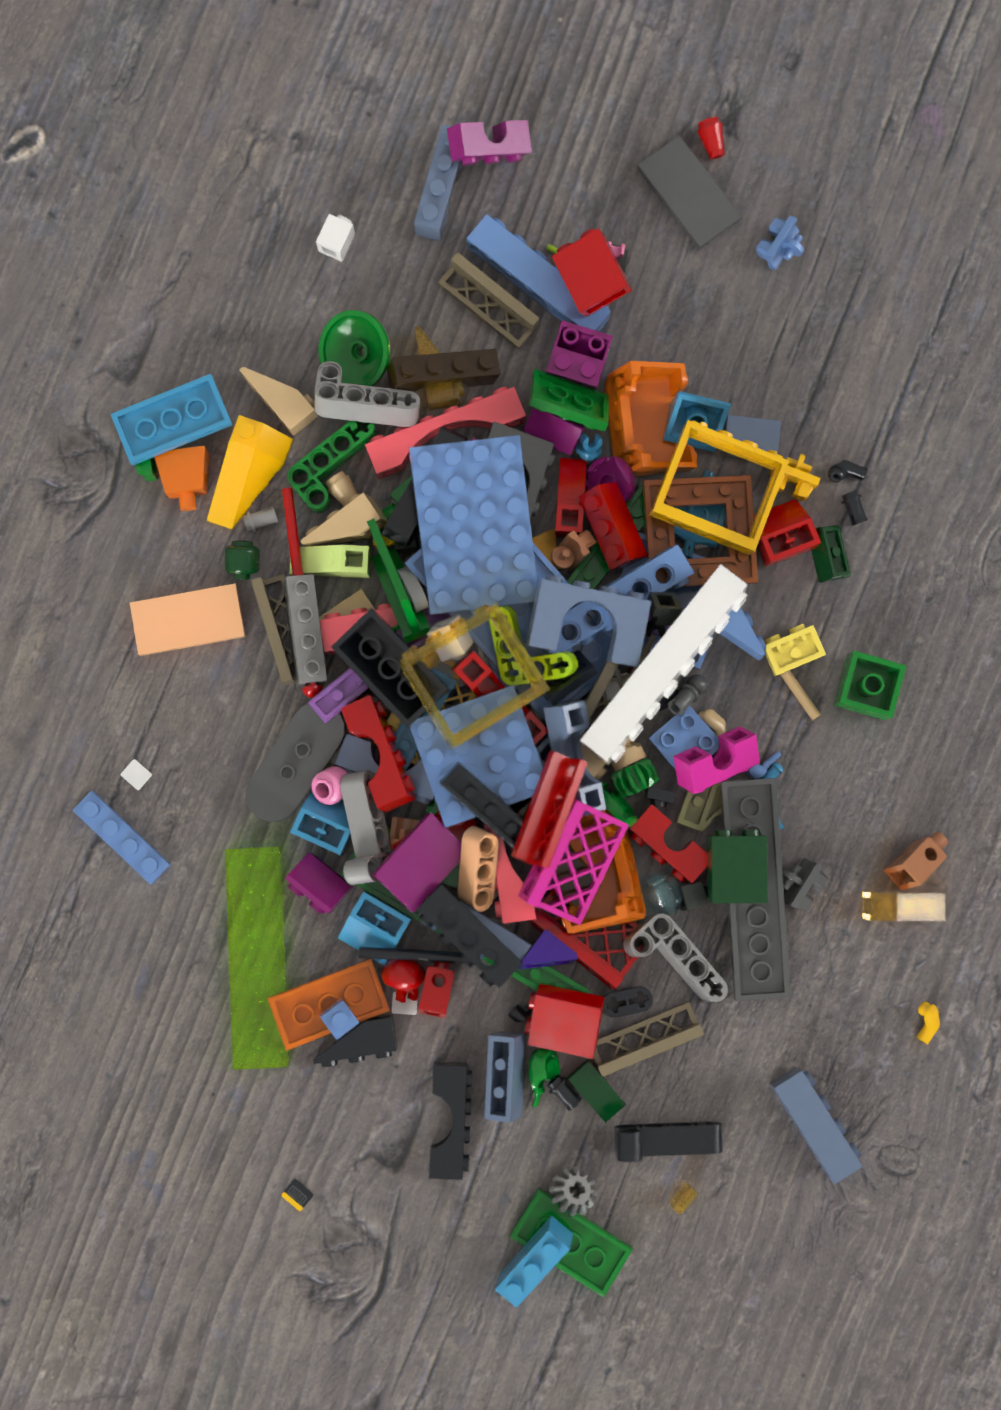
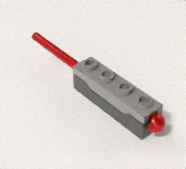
(302, 613)

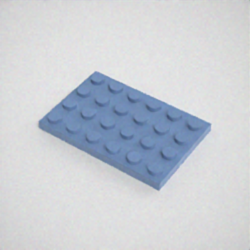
(474, 524)

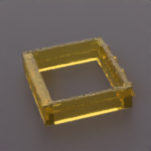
(457, 630)

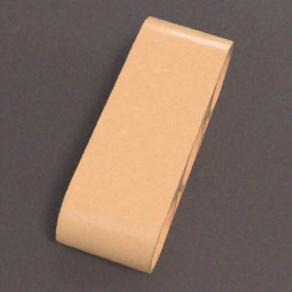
(477, 868)

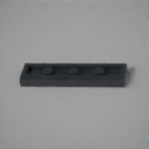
(483, 803)

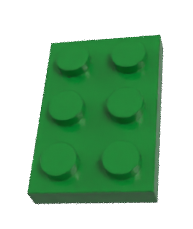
(569, 400)

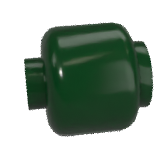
(242, 559)

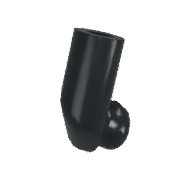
(844, 469)

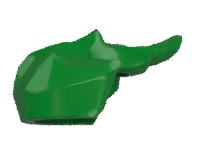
(542, 1065)

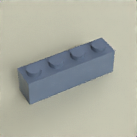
(509, 939)
(816, 1125)

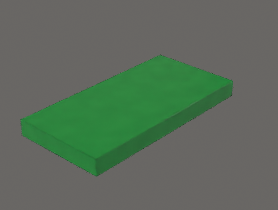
(594, 1252)

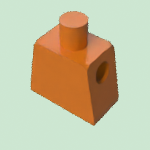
(184, 474)

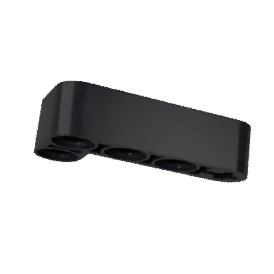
(666, 1139)

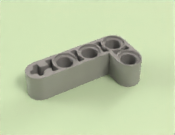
(362, 402)
(366, 828)
(679, 962)

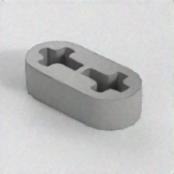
(413, 589)

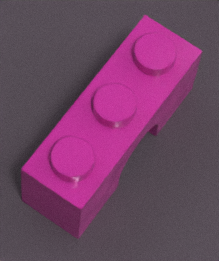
(736, 754)

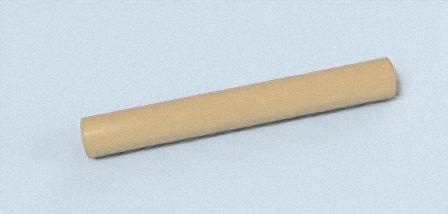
(800, 694)

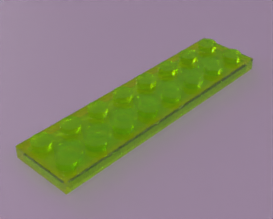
(255, 955)

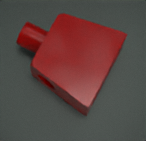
(435, 999)

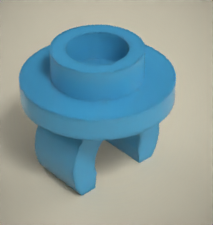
(591, 450)

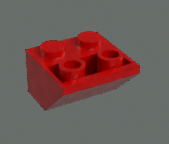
(787, 533)

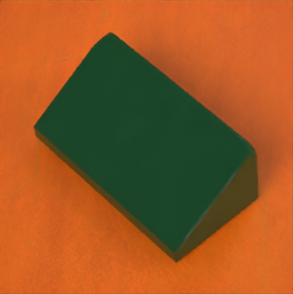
(830, 555)

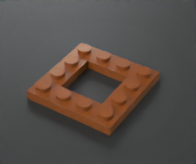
(730, 491)

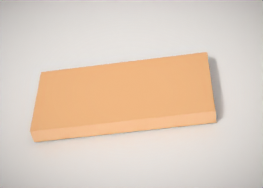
(187, 619)

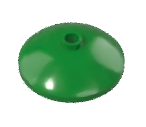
(343, 342)

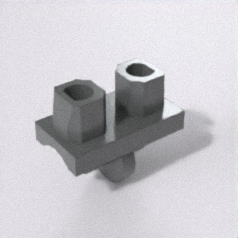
(799, 882)

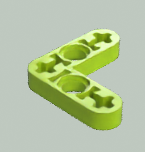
(502, 655)

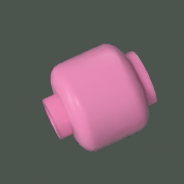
(327, 785)

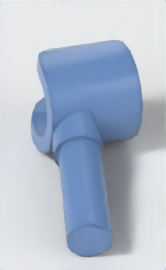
(759, 771)

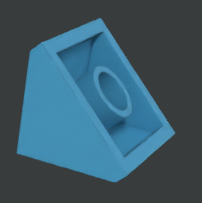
(697, 408)

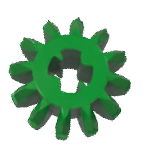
(634, 778)

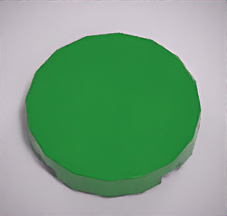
(618, 806)

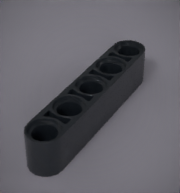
(403, 521)

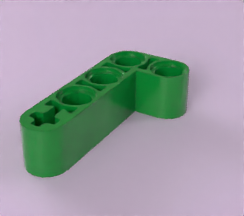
(336, 460)

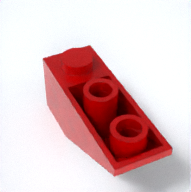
(569, 507)

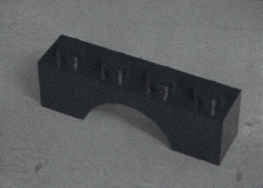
(448, 1155)

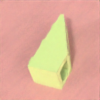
(336, 561)

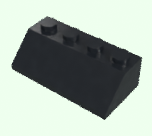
(374, 654)

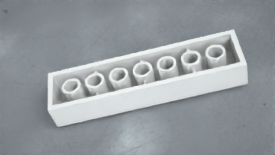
(664, 664)

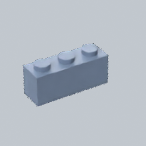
(505, 1076)

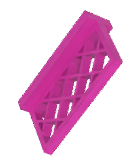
(539, 878)

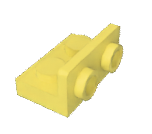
(793, 650)

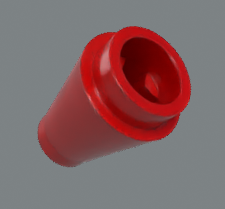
(711, 135)

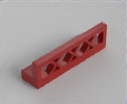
(549, 809)

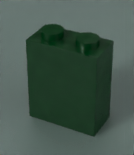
(737, 867)

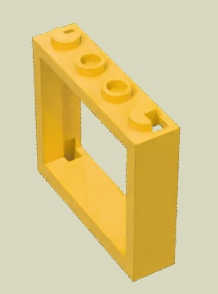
(747, 450)

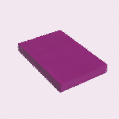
(420, 862)

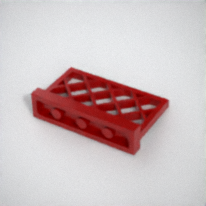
(587, 957)

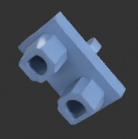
(785, 244)

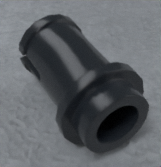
(854, 507)
(564, 1092)

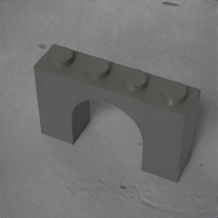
(536, 458)

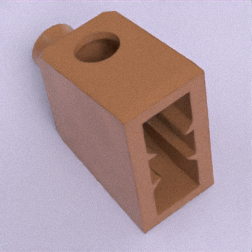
(917, 861)

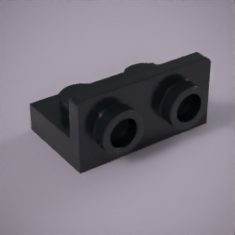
(564, 686)

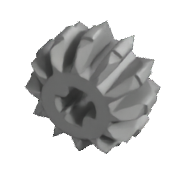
(582, 1200)

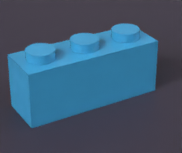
(534, 1261)

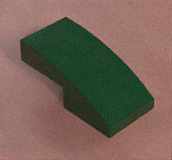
(596, 1091)

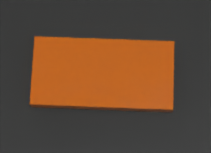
(299, 1007)

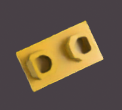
(798, 474)

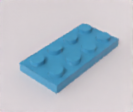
(171, 419)

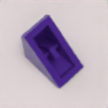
(548, 952)

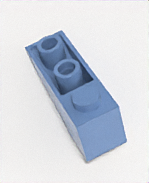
(741, 634)

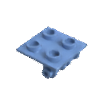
(684, 733)

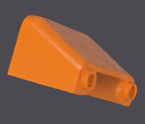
(639, 413)
(620, 893)

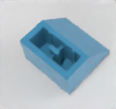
(323, 824)
(374, 924)

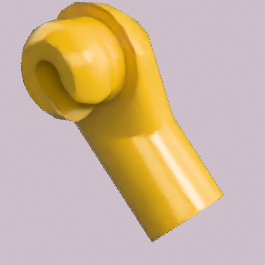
(931, 1020)

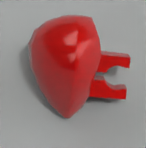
(404, 977)

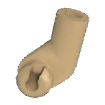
(714, 721)

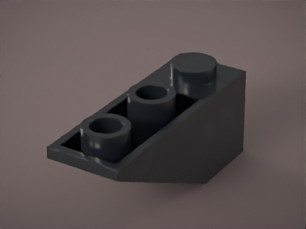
(367, 1038)

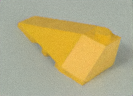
(248, 466)

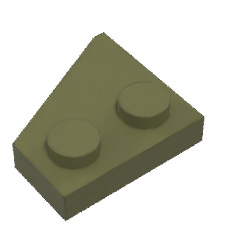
(700, 808)

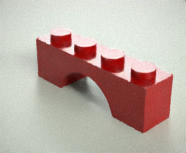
(483, 681)
(390, 784)

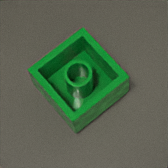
(869, 685)

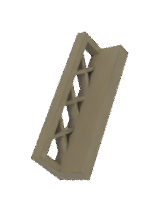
(493, 292)
(272, 626)
(604, 679)
(652, 1047)

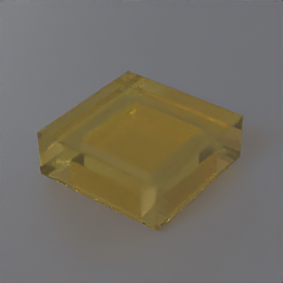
(683, 1198)

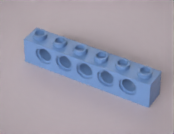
(677, 570)

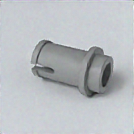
(260, 519)

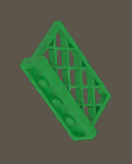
(387, 563)

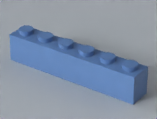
(529, 272)

